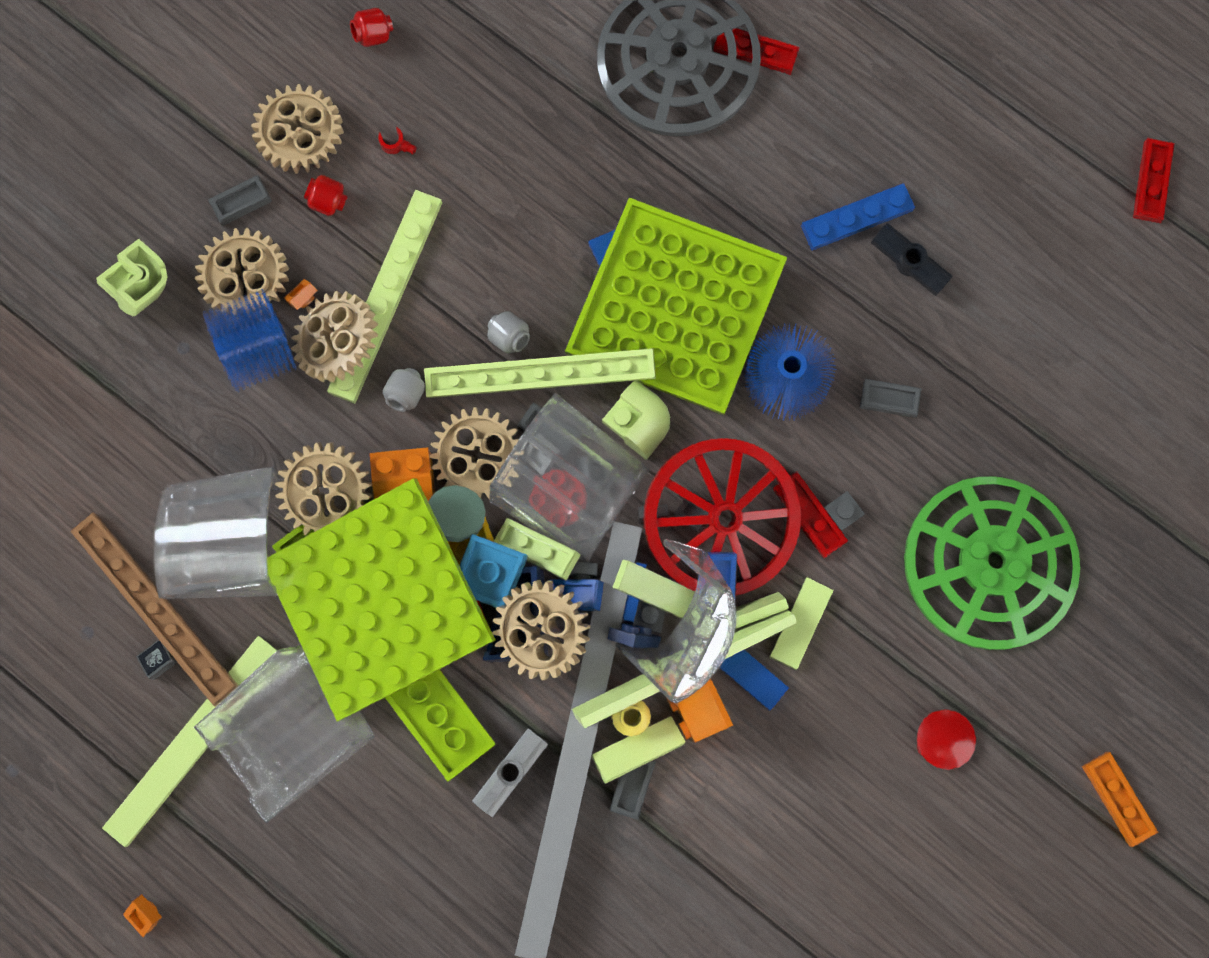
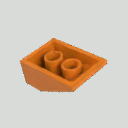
(396, 467)
(702, 713)

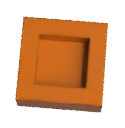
(301, 295)
(142, 915)

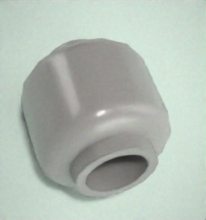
(508, 332)
(403, 389)

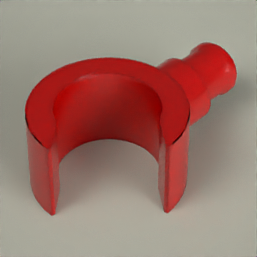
(400, 145)

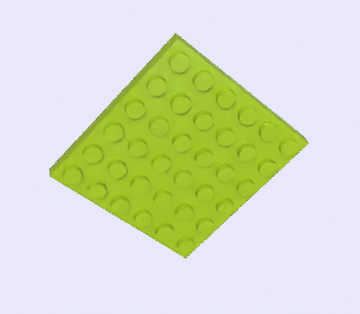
(684, 296)
(378, 600)

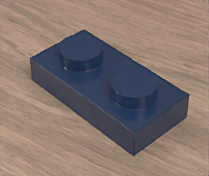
(634, 636)

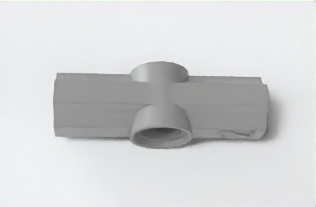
(497, 788)

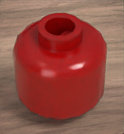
(371, 27)
(325, 195)

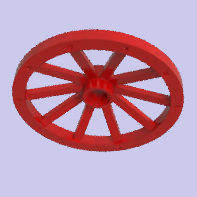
(776, 471)

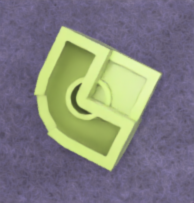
(135, 278)
(639, 419)

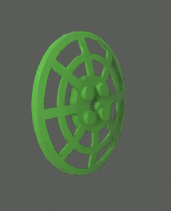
(977, 571)

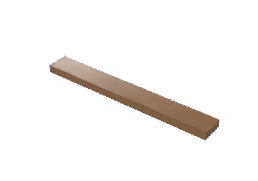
(155, 612)

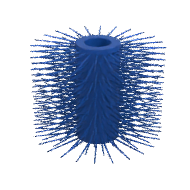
(249, 340)
(789, 372)

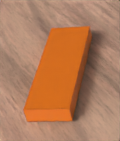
(1120, 799)

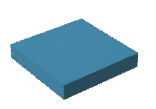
(491, 570)

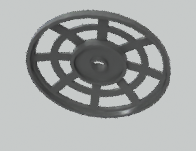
(678, 70)

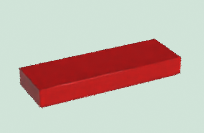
(773, 53)
(1153, 180)
(815, 519)

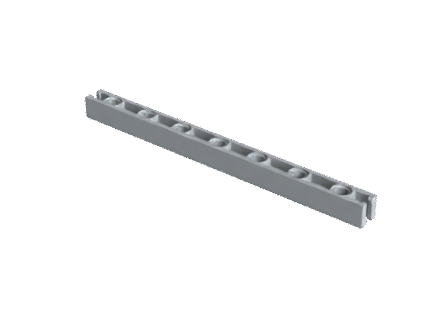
(575, 754)

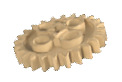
(305, 107)
(217, 278)
(334, 336)
(482, 428)
(297, 492)
(531, 654)

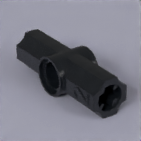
(897, 247)

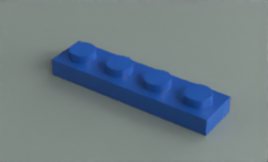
(857, 216)

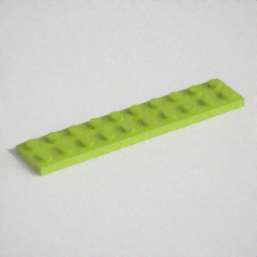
(432, 712)

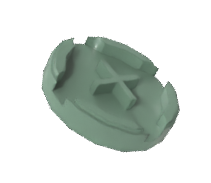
(458, 512)

